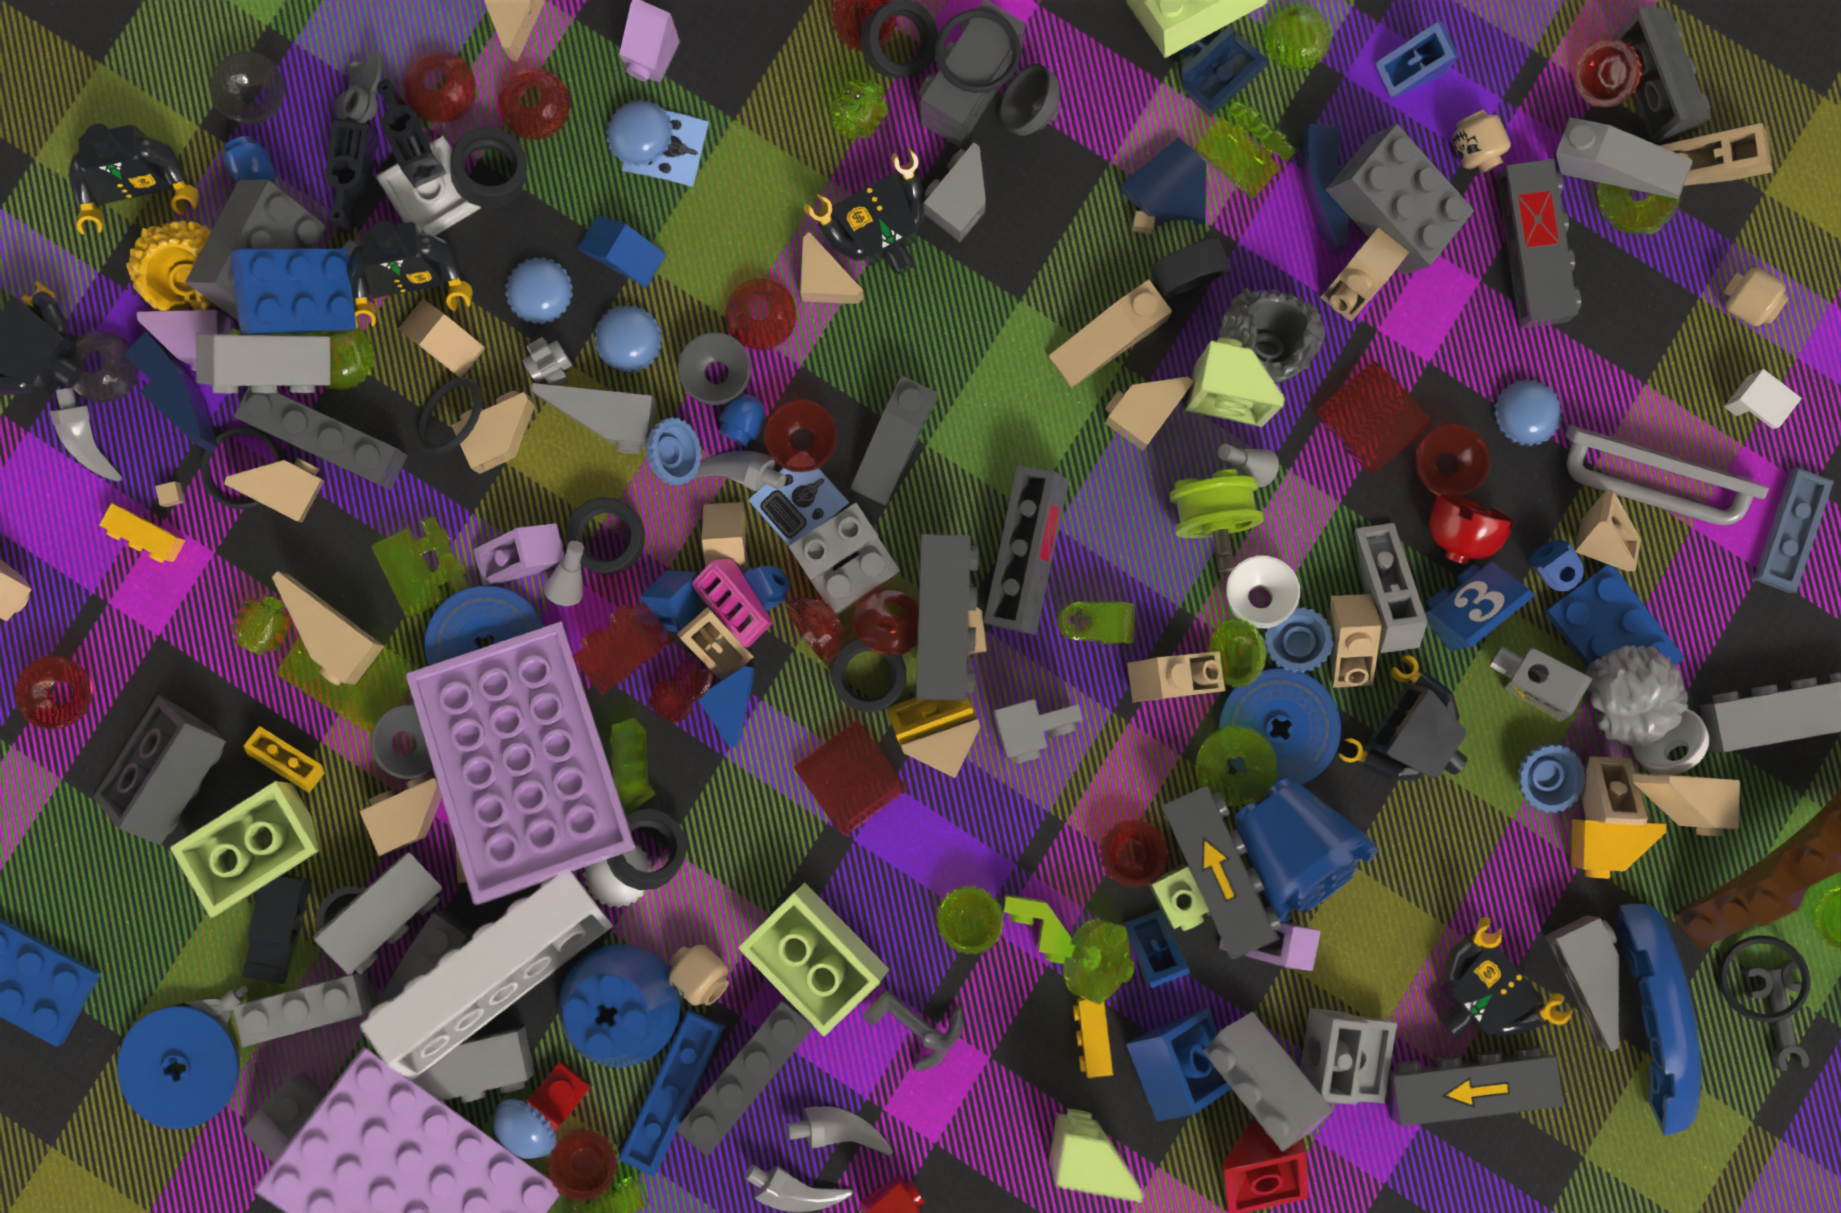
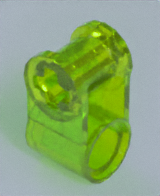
(1104, 622)

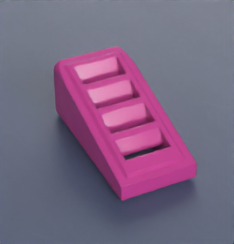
(713, 586)

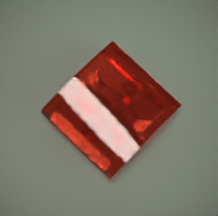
(1373, 417)
(850, 778)

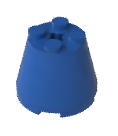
(1300, 848)
(639, 989)

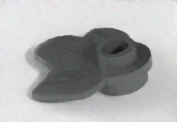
(360, 100)

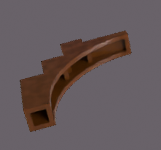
(1770, 886)

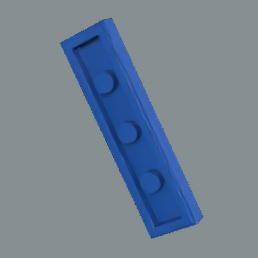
(671, 1092)

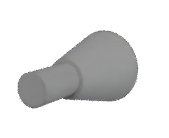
(1255, 463)
(565, 583)

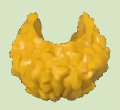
(163, 262)

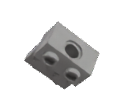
(833, 543)
(1022, 728)
(1348, 1056)

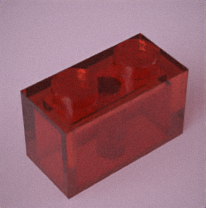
(622, 647)

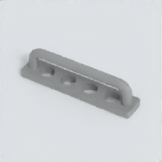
(1745, 487)

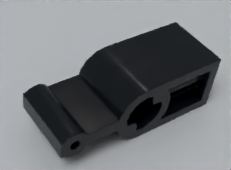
(409, 139)
(350, 150)
(276, 927)

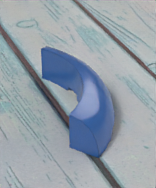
(1666, 1015)

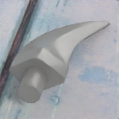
(76, 434)
(745, 467)
(834, 1125)
(786, 1193)

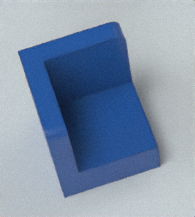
(674, 599)

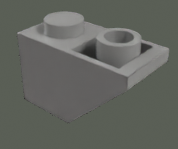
(960, 197)

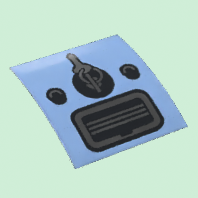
(683, 153)
(799, 505)

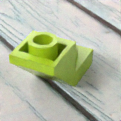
(1052, 936)

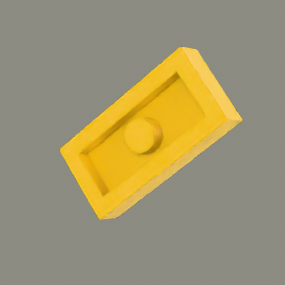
(921, 718)

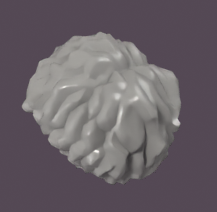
(1637, 694)

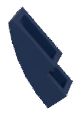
(1319, 169)
(172, 390)

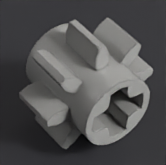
(547, 362)

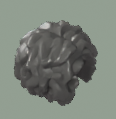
(1277, 328)

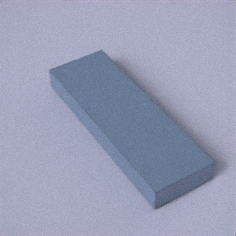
(1793, 530)

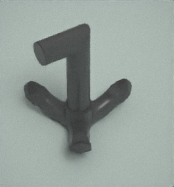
(930, 1037)

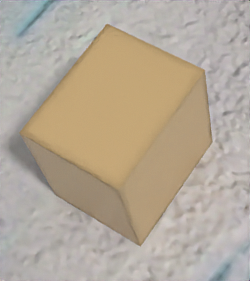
(1143, 222)
(170, 494)

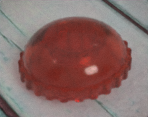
(851, 15)
(1608, 73)
(1133, 853)
(582, 1165)

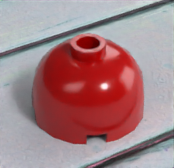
(1468, 529)

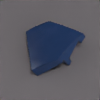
(1219, 69)
(1170, 185)

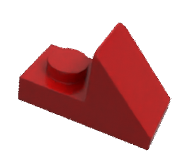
(559, 1094)

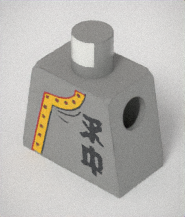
(1558, 684)

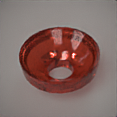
(452, 99)
(544, 118)
(763, 333)
(796, 416)
(1469, 452)
(817, 626)
(885, 631)
(36, 688)

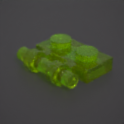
(1237, 156)
(409, 573)

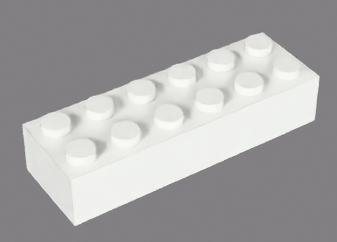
(485, 975)

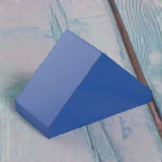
(1418, 61)
(622, 250)
(728, 704)
(1155, 949)

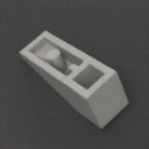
(1620, 159)
(613, 416)
(1392, 587)
(1592, 973)

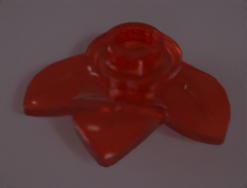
(676, 697)

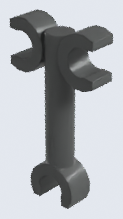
(1774, 983)

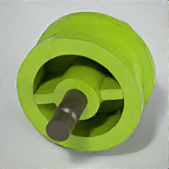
(1216, 510)

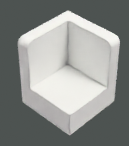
(1764, 398)

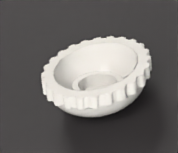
(608, 888)

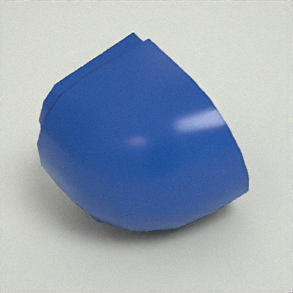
(248, 160)
(742, 419)
(1557, 565)
(768, 584)

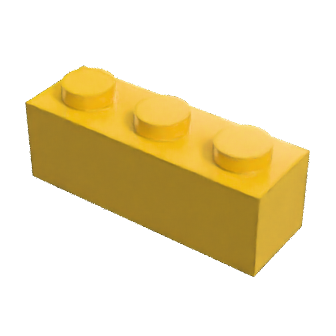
(141, 534)
(284, 759)
(1093, 1038)

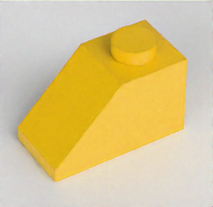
(1610, 846)

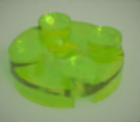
(1635, 216)
(1232, 742)
(1098, 961)

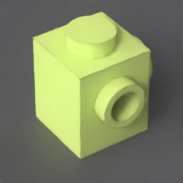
(1180, 898)

